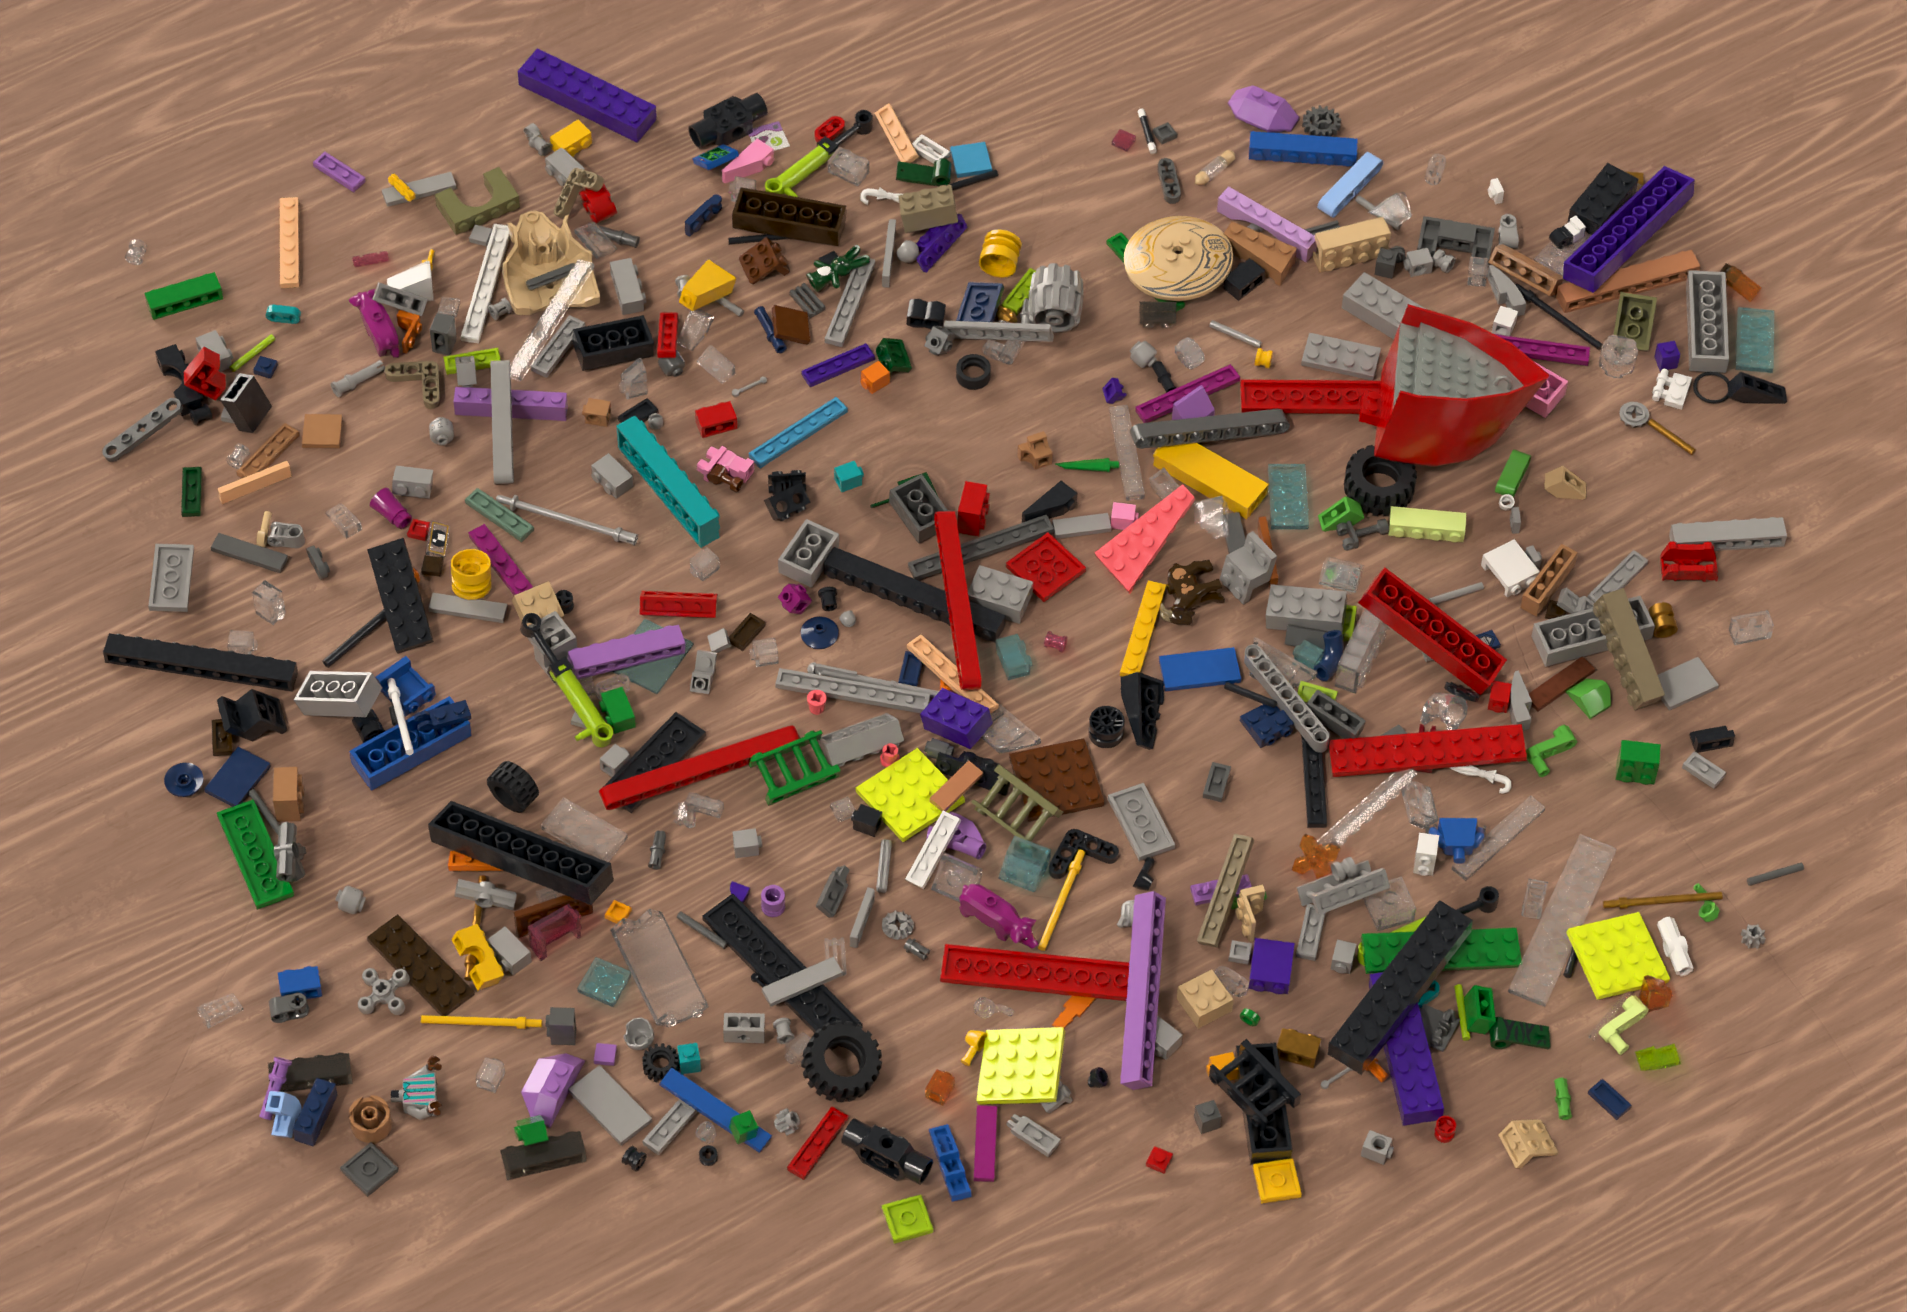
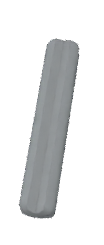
(884, 863)

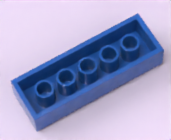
(385, 754)

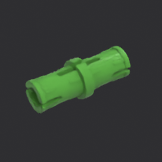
(1563, 1098)

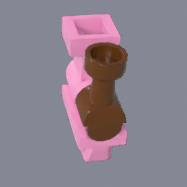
(723, 463)

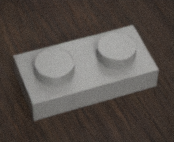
(1704, 770)

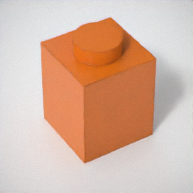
(875, 377)

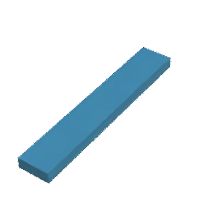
(798, 432)

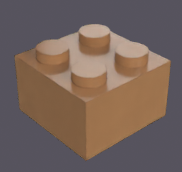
(288, 794)

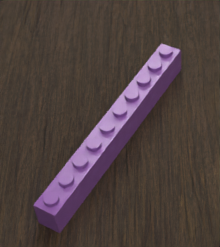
(1143, 990)

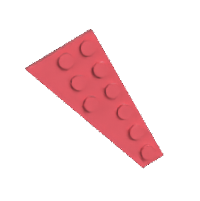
(1139, 543)

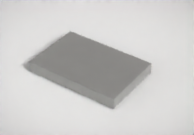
(1686, 683)

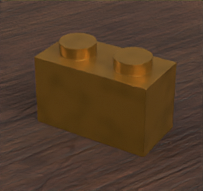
(1298, 1047)

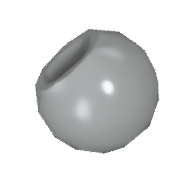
(908, 251)

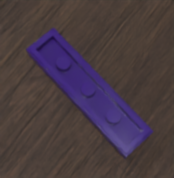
(838, 365)

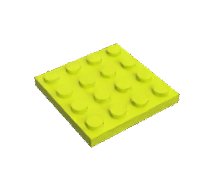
(904, 794)
(1616, 954)
(1021, 1066)

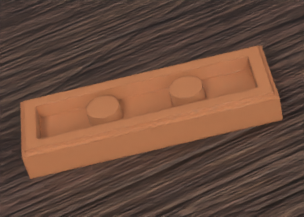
(956, 786)

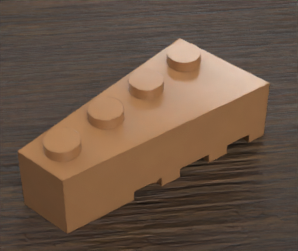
(1266, 251)

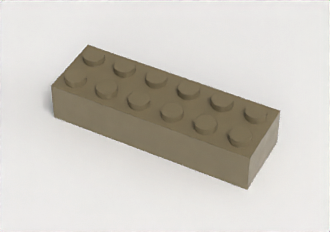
(1628, 649)

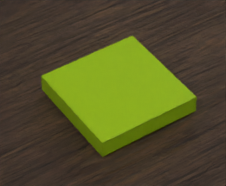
(907, 1218)

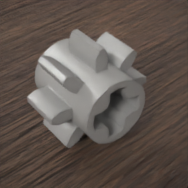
(1753, 936)
(787, 1121)

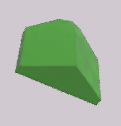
(1591, 696)

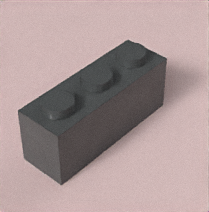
(1335, 716)

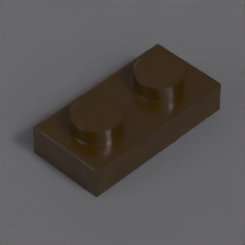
(221, 741)

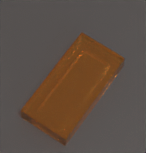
(1742, 284)

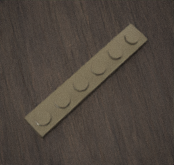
(1225, 890)

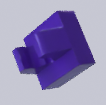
(1113, 391)

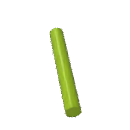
(253, 352)
(1461, 1011)

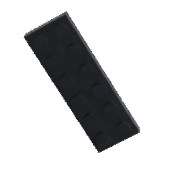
(400, 595)
(667, 746)

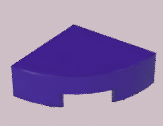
(739, 891)

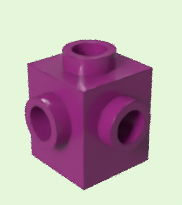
(794, 598)

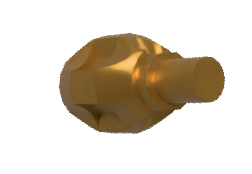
(1006, 315)

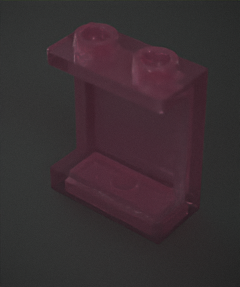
(552, 928)

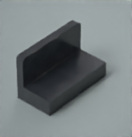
(1712, 739)

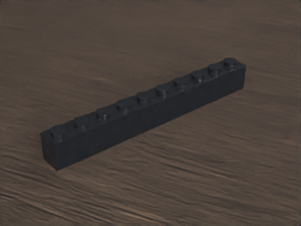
(907, 592)
(200, 662)

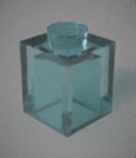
(1308, 654)

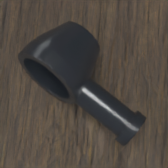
(1144, 880)

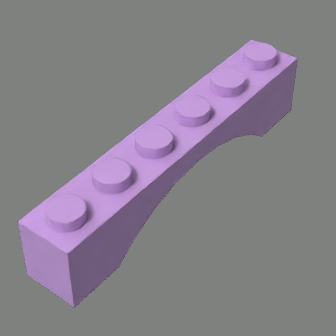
(1239, 207)

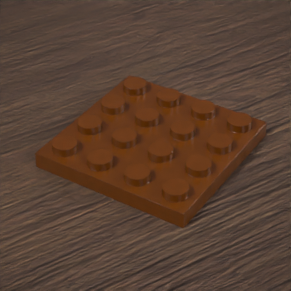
(1059, 774)

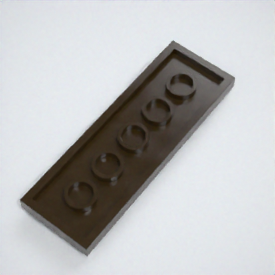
(425, 968)

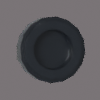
(1098, 1078)

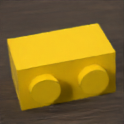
(572, 138)

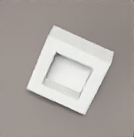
(1496, 191)

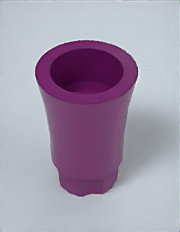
(390, 508)

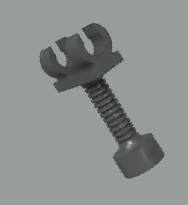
(1352, 541)

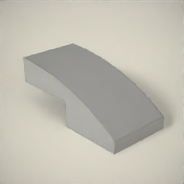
(1572, 603)

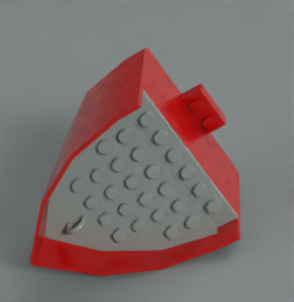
(1446, 390)

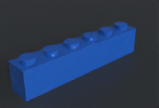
(1302, 148)

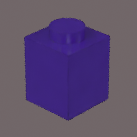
(1667, 355)

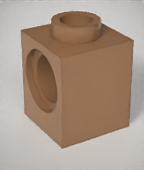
(597, 412)

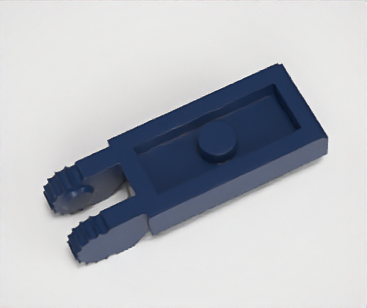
(703, 214)
(443, 716)

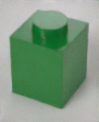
(743, 1127)

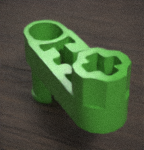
(1562, 741)

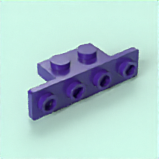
(937, 242)

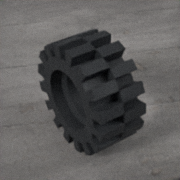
(659, 1052)

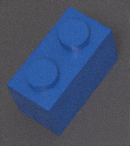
(300, 981)

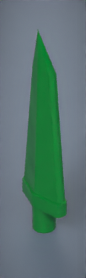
(1093, 465)

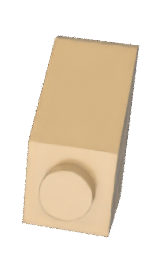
(1565, 484)

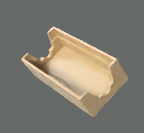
(1351, 244)

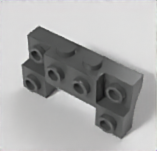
(1455, 236)

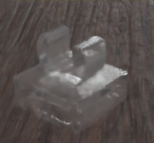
(686, 815)

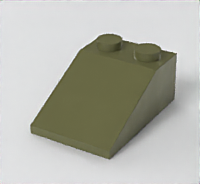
(1635, 318)

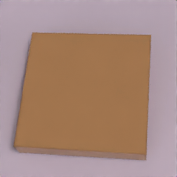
(322, 431)

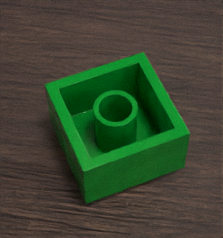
(1638, 762)

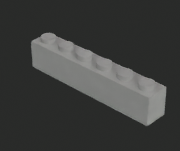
(1732, 534)

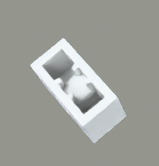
(1426, 854)

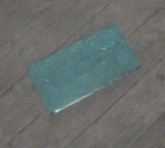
(1755, 340)
(1288, 496)

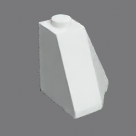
(415, 280)

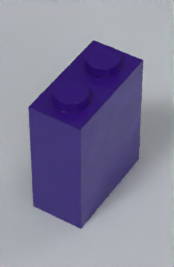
(1271, 966)

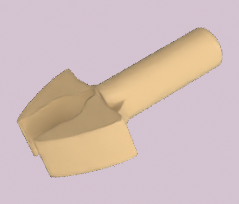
(263, 533)

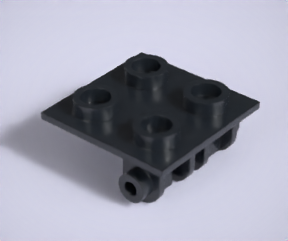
(778, 478)

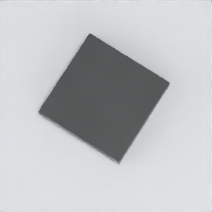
(369, 1169)

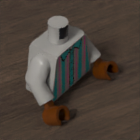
(420, 1091)

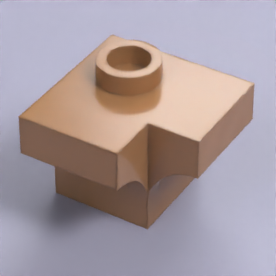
(1036, 451)

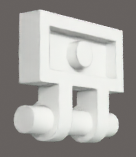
(1677, 390)

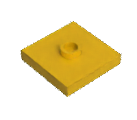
(1277, 1180)

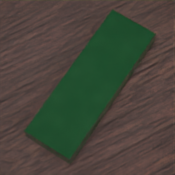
(191, 491)

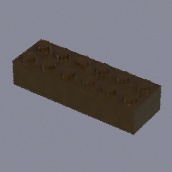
(789, 216)

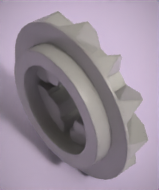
(1641, 411)
(890, 928)

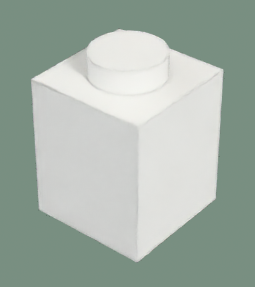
(1504, 321)

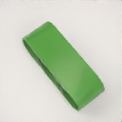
(1513, 473)

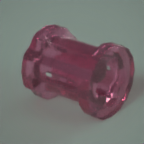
(1055, 641)

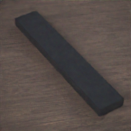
(1314, 786)

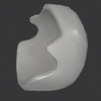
(639, 1034)

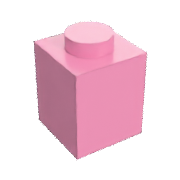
(1123, 515)

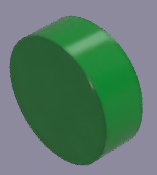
(1249, 1017)

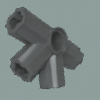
(289, 854)

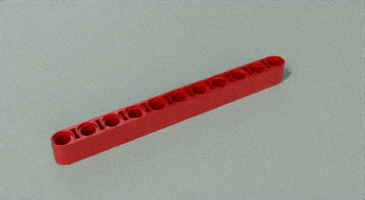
(957, 600)
(693, 769)

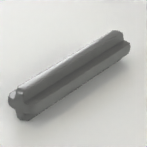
(549, 277)

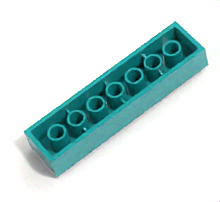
(668, 481)

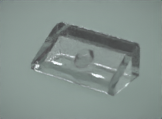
(716, 364)

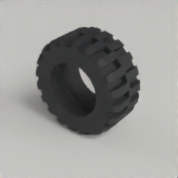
(1375, 498)
(859, 1044)

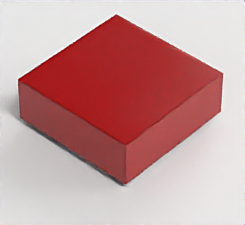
(418, 530)

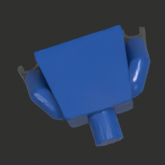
(1457, 836)

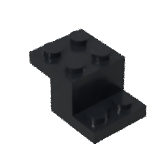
(252, 715)

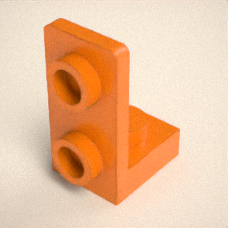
(412, 323)

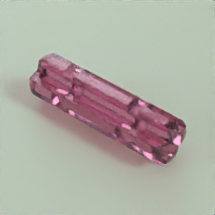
(371, 258)

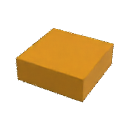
(617, 912)

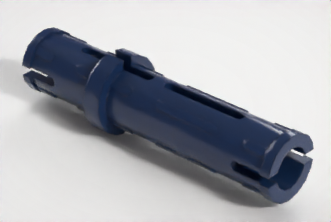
(767, 325)

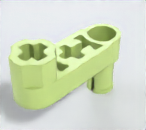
(1634, 1012)

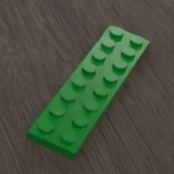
(1480, 950)

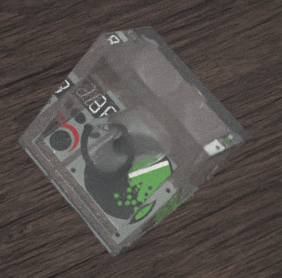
(1340, 575)

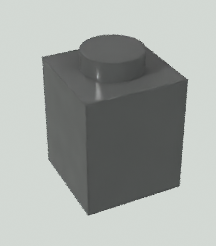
(1386, 263)
(1207, 1116)

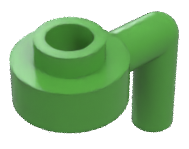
(1709, 910)

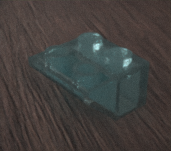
(1025, 864)

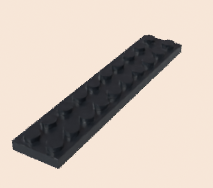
(773, 962)

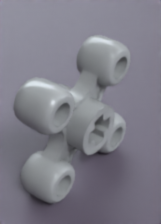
(383, 991)

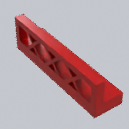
(678, 604)

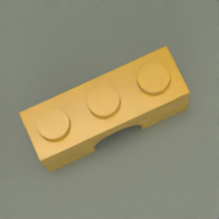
(473, 942)

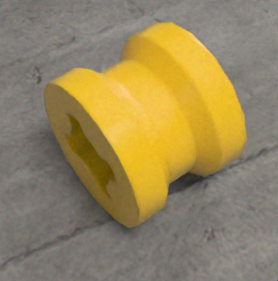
(1263, 358)

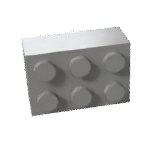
(807, 552)
(1001, 592)

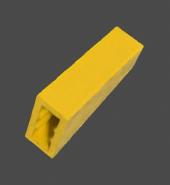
(707, 286)

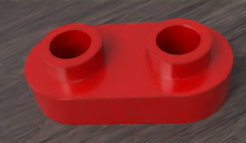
(827, 128)

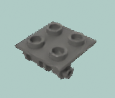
(1438, 1026)

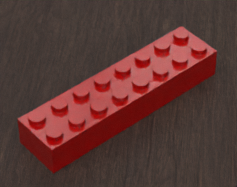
(1432, 631)

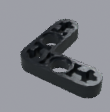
(1081, 843)

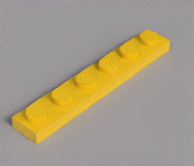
(1143, 628)

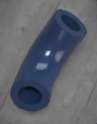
(1332, 654)

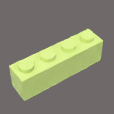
(1427, 524)

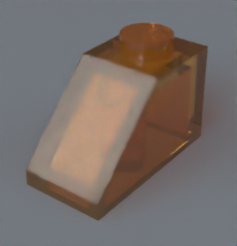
(1655, 993)

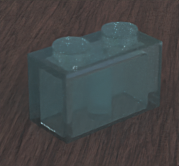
(1013, 656)

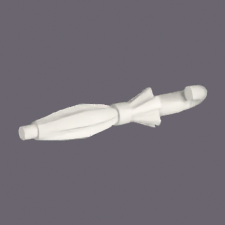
(880, 194)
(1489, 775)

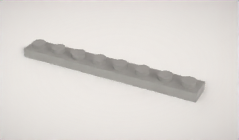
(852, 690)

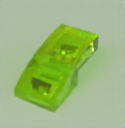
(1657, 1058)

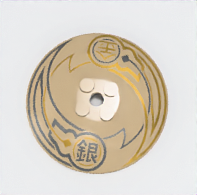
(1172, 276)

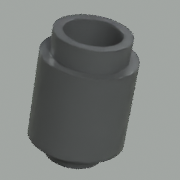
(935, 746)

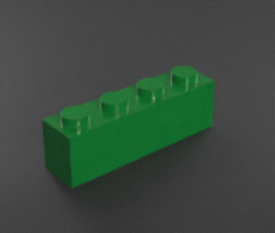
(183, 295)

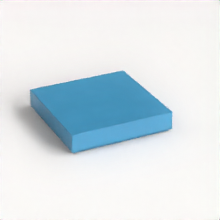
(970, 159)

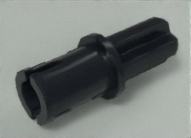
(1163, 376)

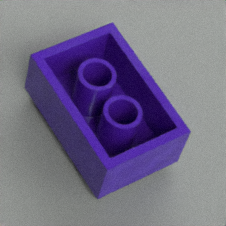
(956, 718)

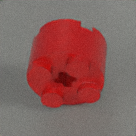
(598, 204)

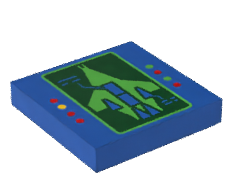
(715, 157)

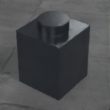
(867, 820)

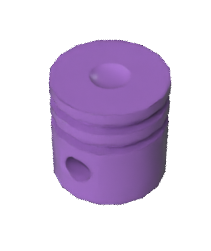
(773, 901)

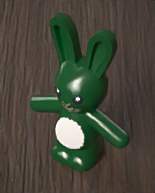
(839, 266)

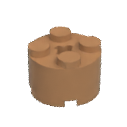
(370, 1119)

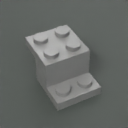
(1248, 567)
(558, 638)

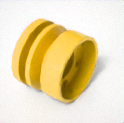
(1000, 253)
(471, 574)

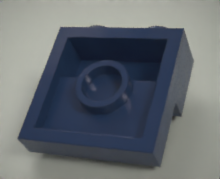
(1267, 724)

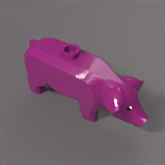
(377, 323)
(997, 914)

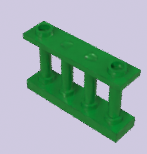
(794, 786)

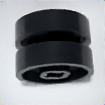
(1106, 726)

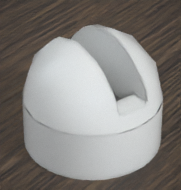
(1505, 499)

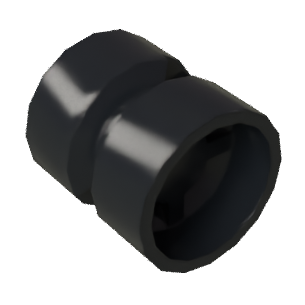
(368, 726)

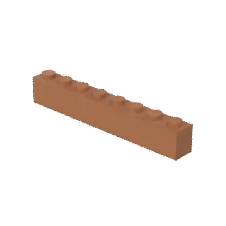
(1631, 280)

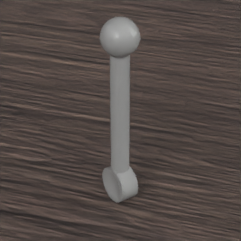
(735, 392)
(1325, 1084)

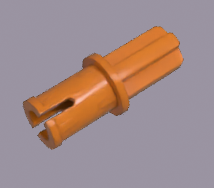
(1377, 1070)

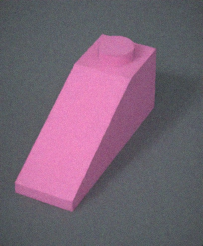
(750, 161)

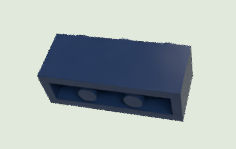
(315, 1112)

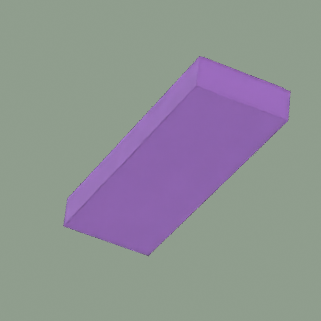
(339, 171)

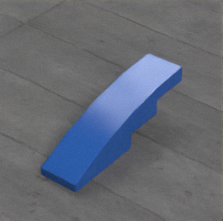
(950, 1162)

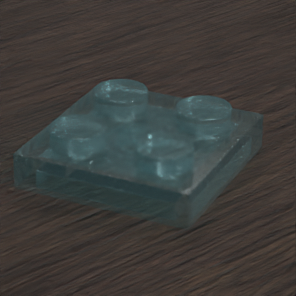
(604, 982)

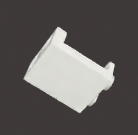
(1510, 567)

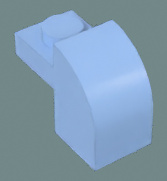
(286, 1111)

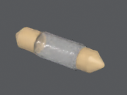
(1214, 167)

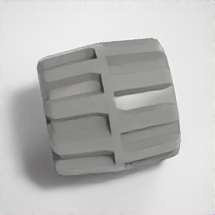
(1056, 297)

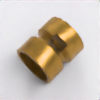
(1663, 619)

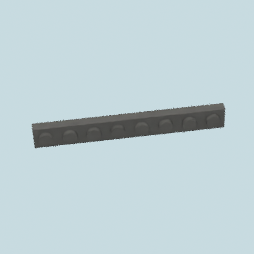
(985, 546)

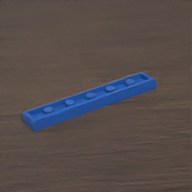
(708, 1105)

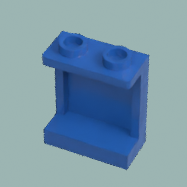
(412, 686)

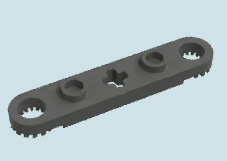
(134, 436)

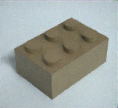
(928, 208)

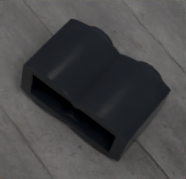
(925, 313)

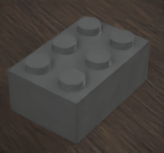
(916, 506)

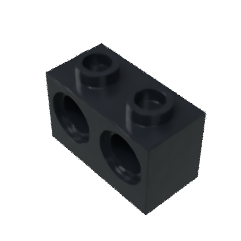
(786, 499)

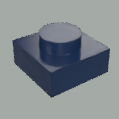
(265, 367)

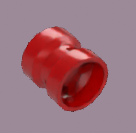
(1445, 1124)

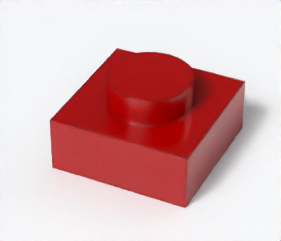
(1159, 1159)

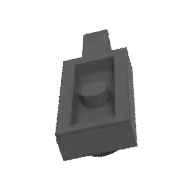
(833, 891)

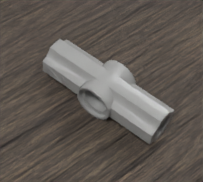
(485, 894)

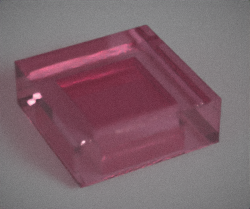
(1123, 140)

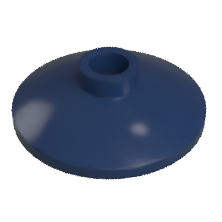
(819, 638)
(183, 773)

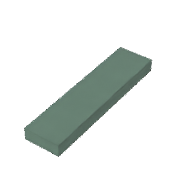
(499, 514)

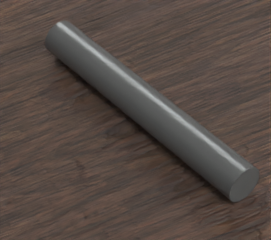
(264, 809)
(1775, 874)
(702, 930)

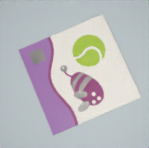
(771, 135)

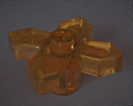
(1315, 857)

